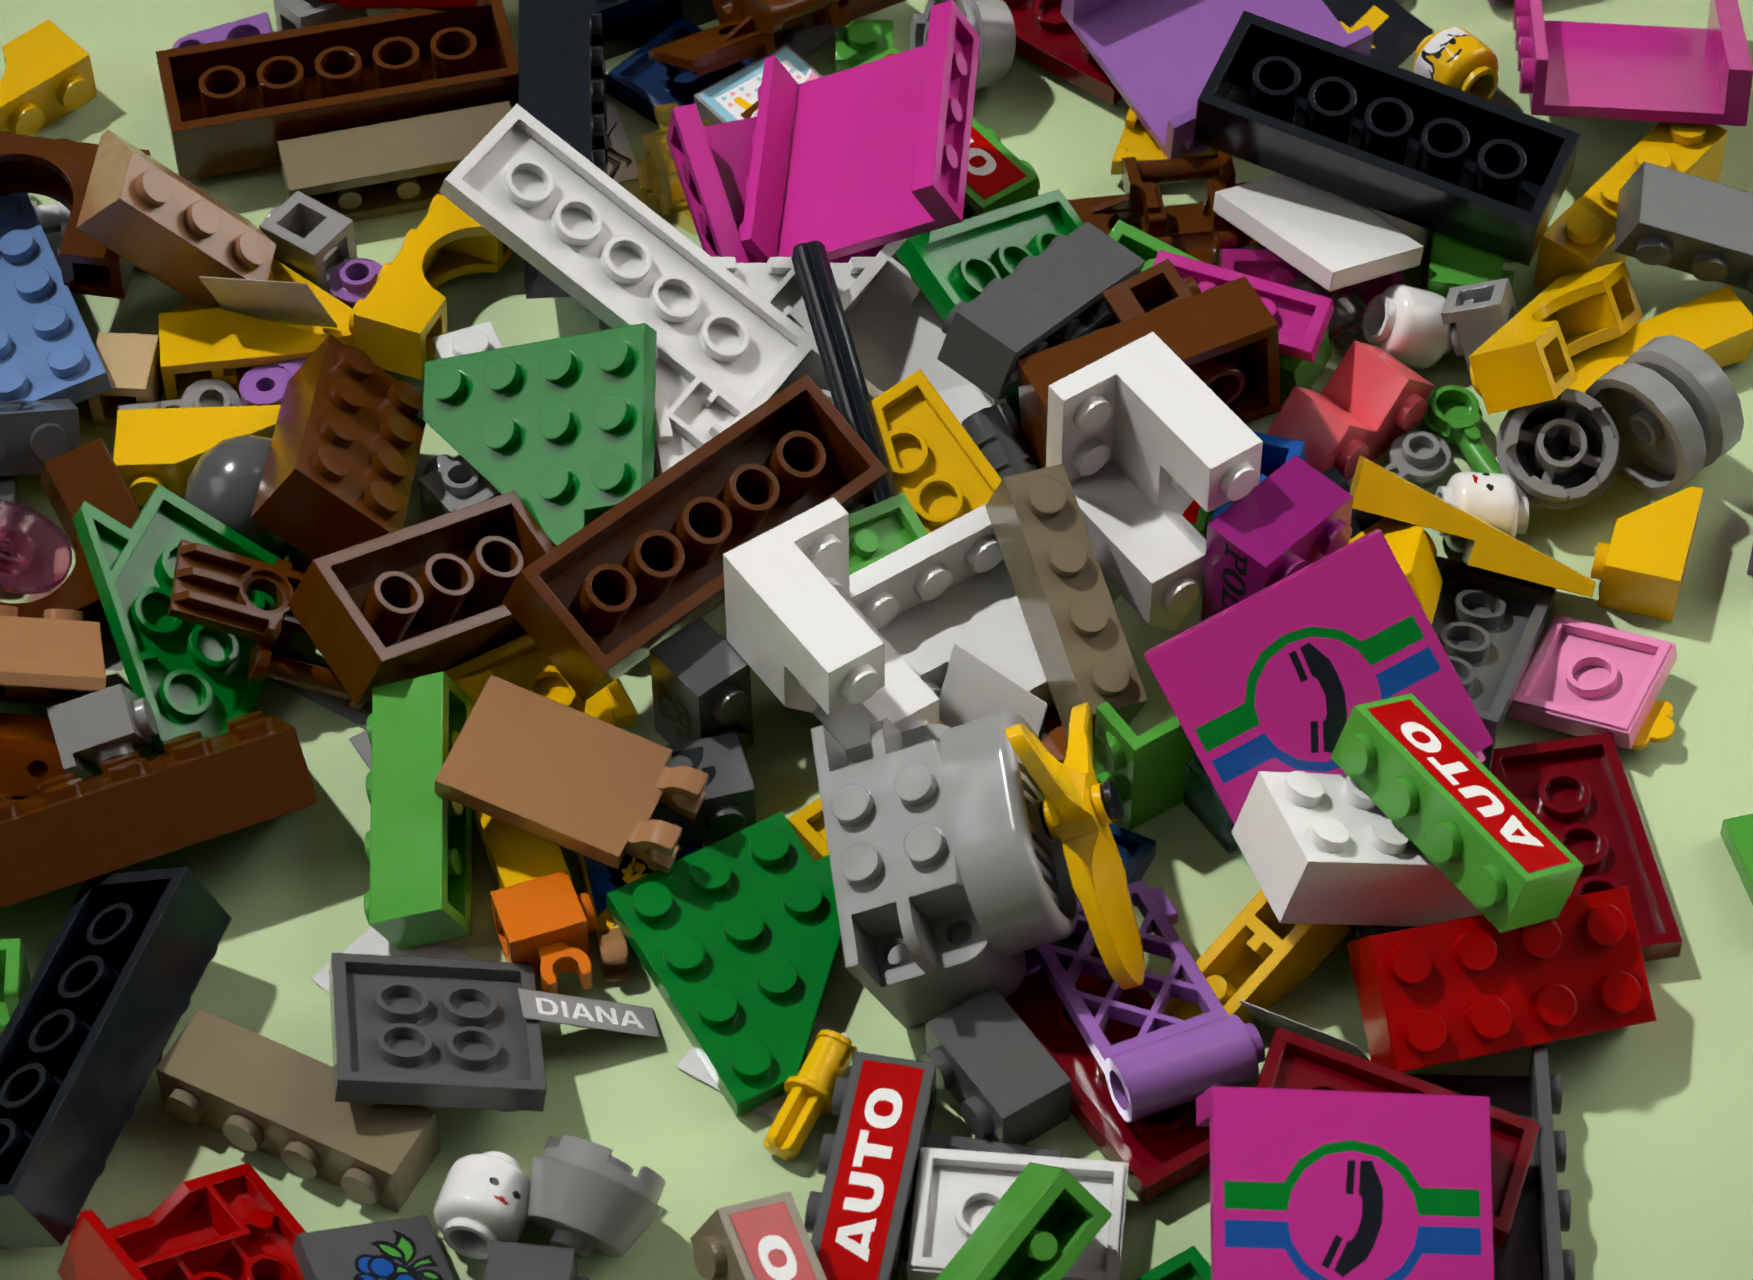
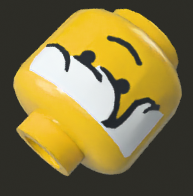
(1458, 61)

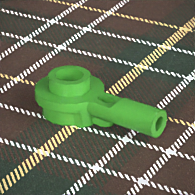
(1457, 418)

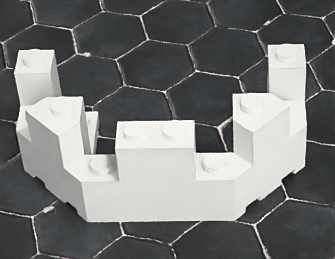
(877, 643)

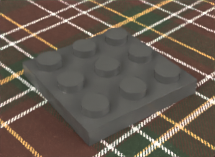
(434, 1033)

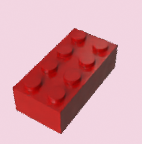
(1479, 992)

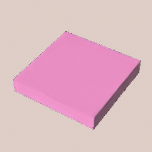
(1592, 680)

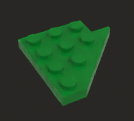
(964, 257)
(553, 420)
(182, 668)
(739, 952)

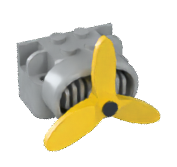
(967, 855)

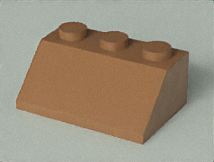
(168, 223)
(49, 657)

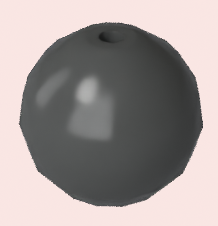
(227, 485)

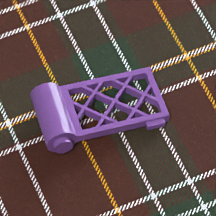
(1171, 1056)

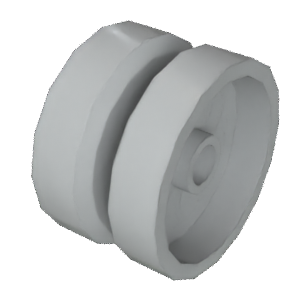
(1670, 413)

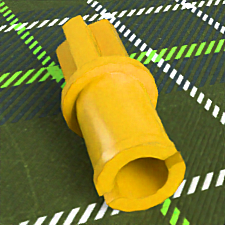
(809, 1094)

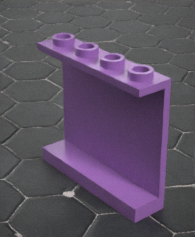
(1168, 48)

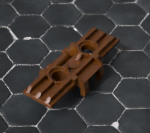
(749, 27)
(1188, 227)
(212, 592)

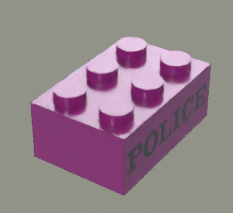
(1273, 533)

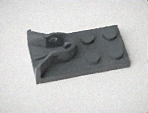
(1489, 634)

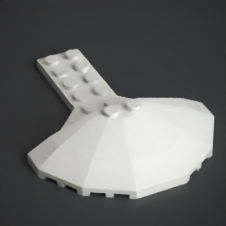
(722, 326)

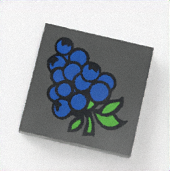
(373, 1252)

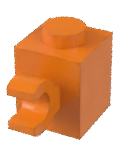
(546, 926)

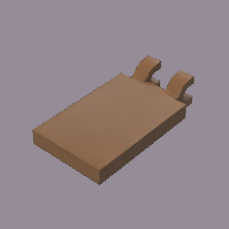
(569, 777)

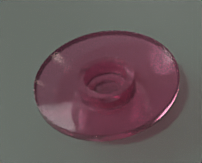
(32, 550)

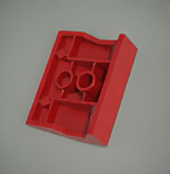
(204, 1230)

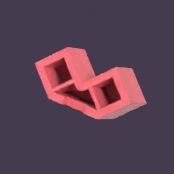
(1358, 411)

